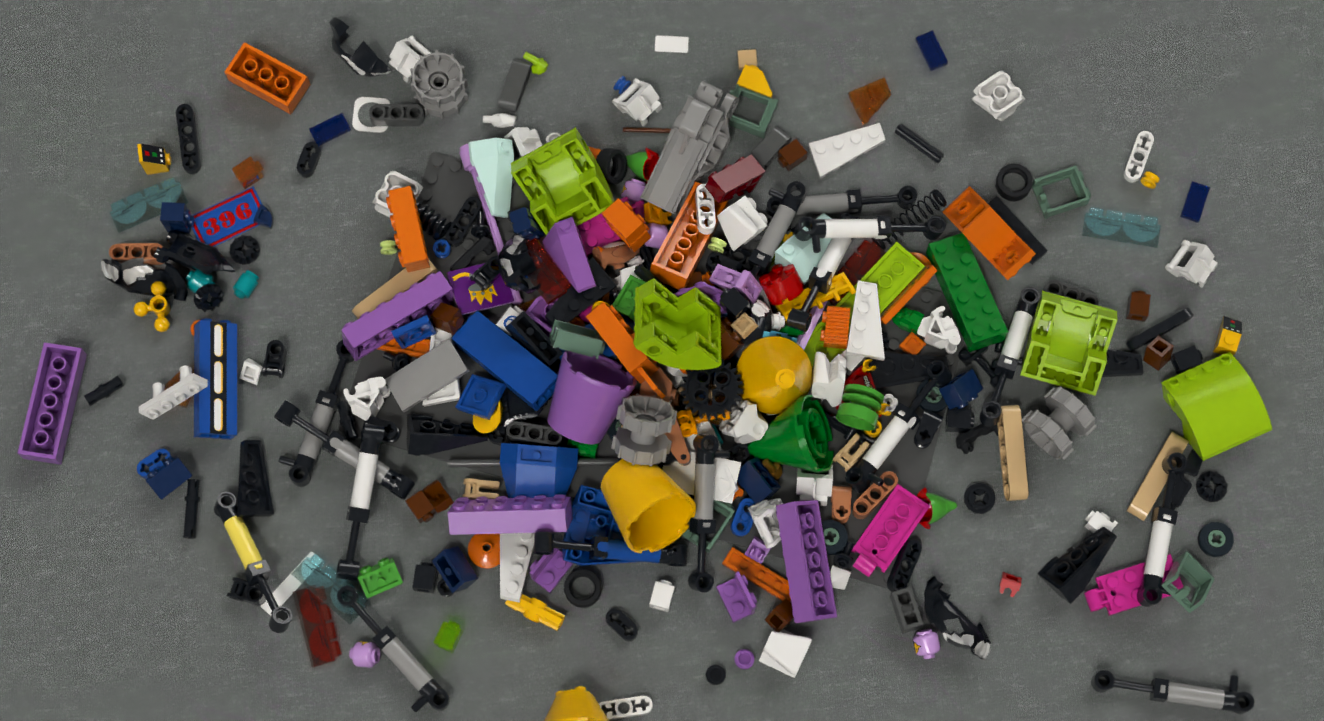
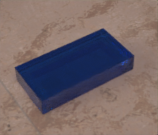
(931, 50)
(330, 129)
(1195, 202)

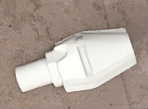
(500, 120)

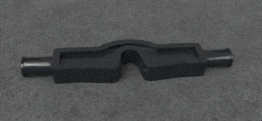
(1181, 485)

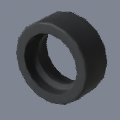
(619, 165)
(1014, 196)
(577, 574)

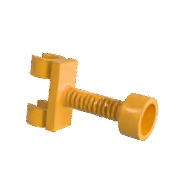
(694, 420)

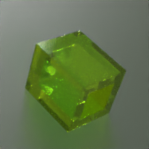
(448, 636)

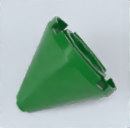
(797, 437)

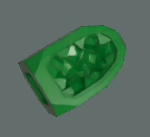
(908, 320)
(585, 450)

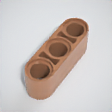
(130, 249)
(870, 503)

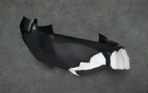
(364, 60)
(515, 263)
(139, 277)
(761, 316)
(939, 608)

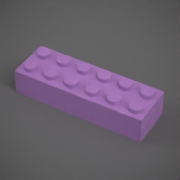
(375, 327)
(52, 403)
(510, 515)
(806, 561)

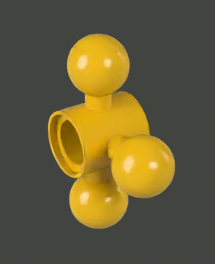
(141, 308)

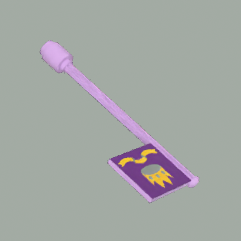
(466, 292)

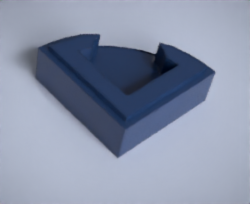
(263, 217)

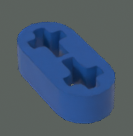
(150, 460)

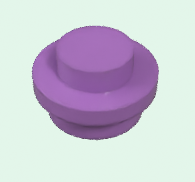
(744, 659)

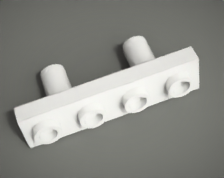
(164, 400)

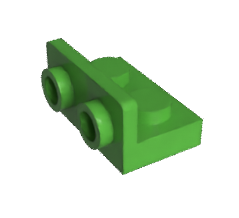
(625, 300)
(379, 577)

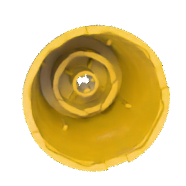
(646, 505)

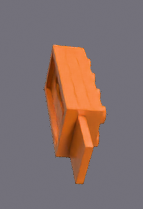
(620, 339)

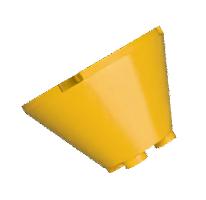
(575, 706)

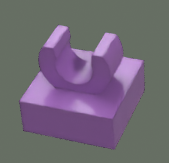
(757, 550)

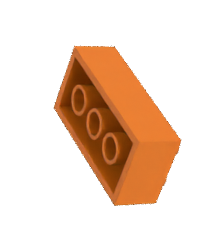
(267, 78)
(409, 230)

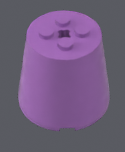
(588, 396)

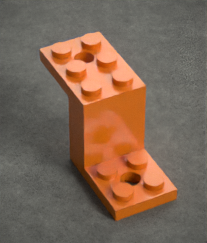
(989, 233)

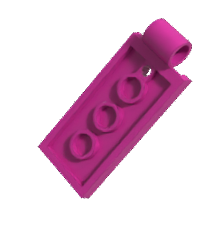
(598, 233)
(889, 530)
(1125, 587)

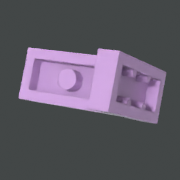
(743, 282)

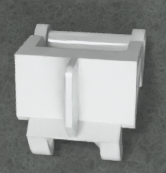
(405, 58)
(641, 103)
(524, 139)
(1198, 266)
(940, 331)
(368, 397)
(814, 485)
(766, 521)

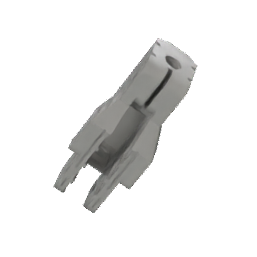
(691, 148)

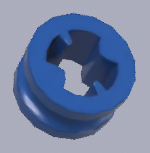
(621, 85)
(447, 249)

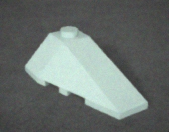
(493, 164)
(801, 253)

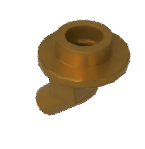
(774, 468)

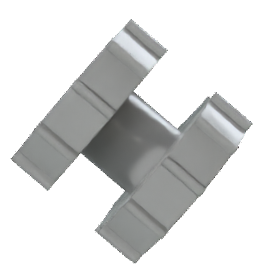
(434, 69)
(1066, 415)
(644, 429)

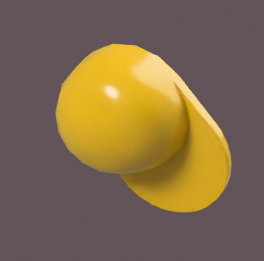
(486, 426)

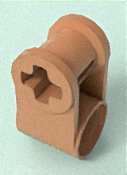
(841, 500)

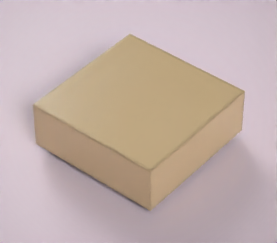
(746, 57)
(744, 325)

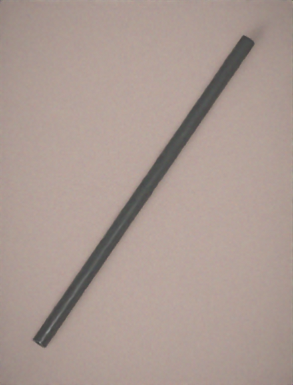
(496, 462)

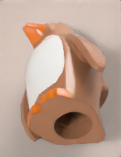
(613, 254)

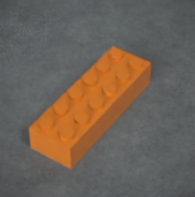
(684, 244)

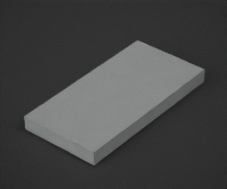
(426, 375)

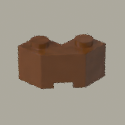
(730, 339)

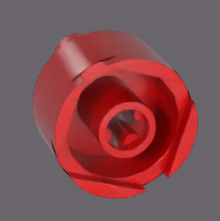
(781, 284)

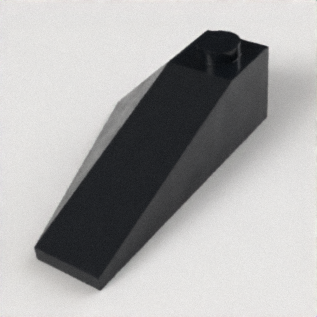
(433, 436)
(1074, 570)

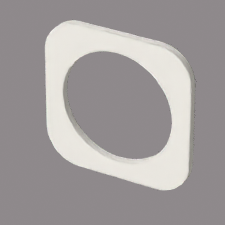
(358, 104)

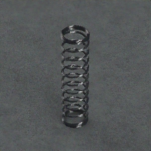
(935, 193)

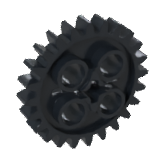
(730, 390)

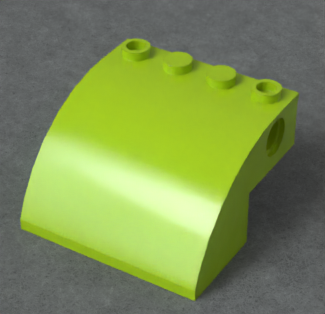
(562, 181)
(675, 329)
(1068, 343)
(1217, 405)

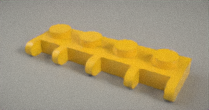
(839, 286)

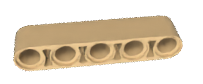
(397, 284)
(1012, 453)
(1155, 478)

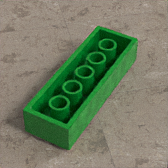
(967, 292)

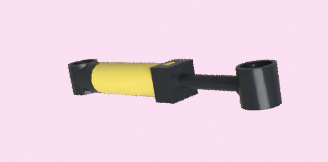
(255, 567)

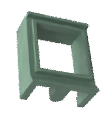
(757, 130)
(1076, 179)
(576, 339)
(724, 509)
(1195, 574)

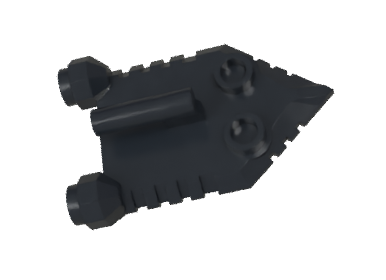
(192, 254)
(516, 409)

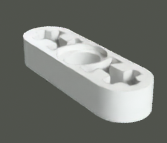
(1145, 151)
(701, 216)
(607, 704)

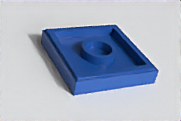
(414, 332)
(480, 396)

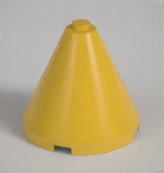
(774, 373)

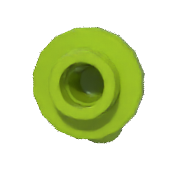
(539, 64)

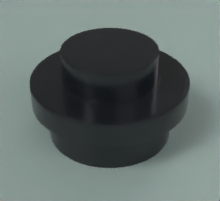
(715, 674)

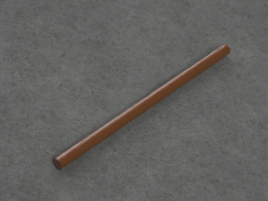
(647, 130)

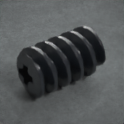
(430, 223)

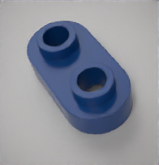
(743, 518)

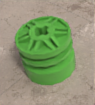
(860, 407)

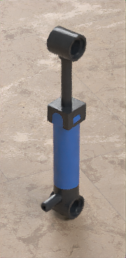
(604, 548)

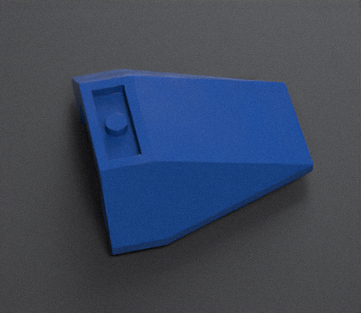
(537, 469)
(590, 519)

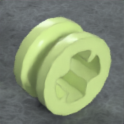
(717, 245)
(388, 247)

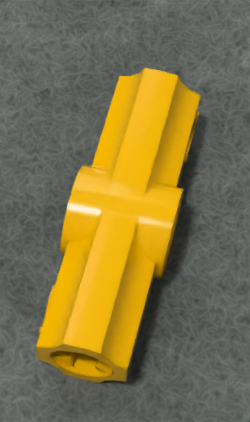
(537, 612)

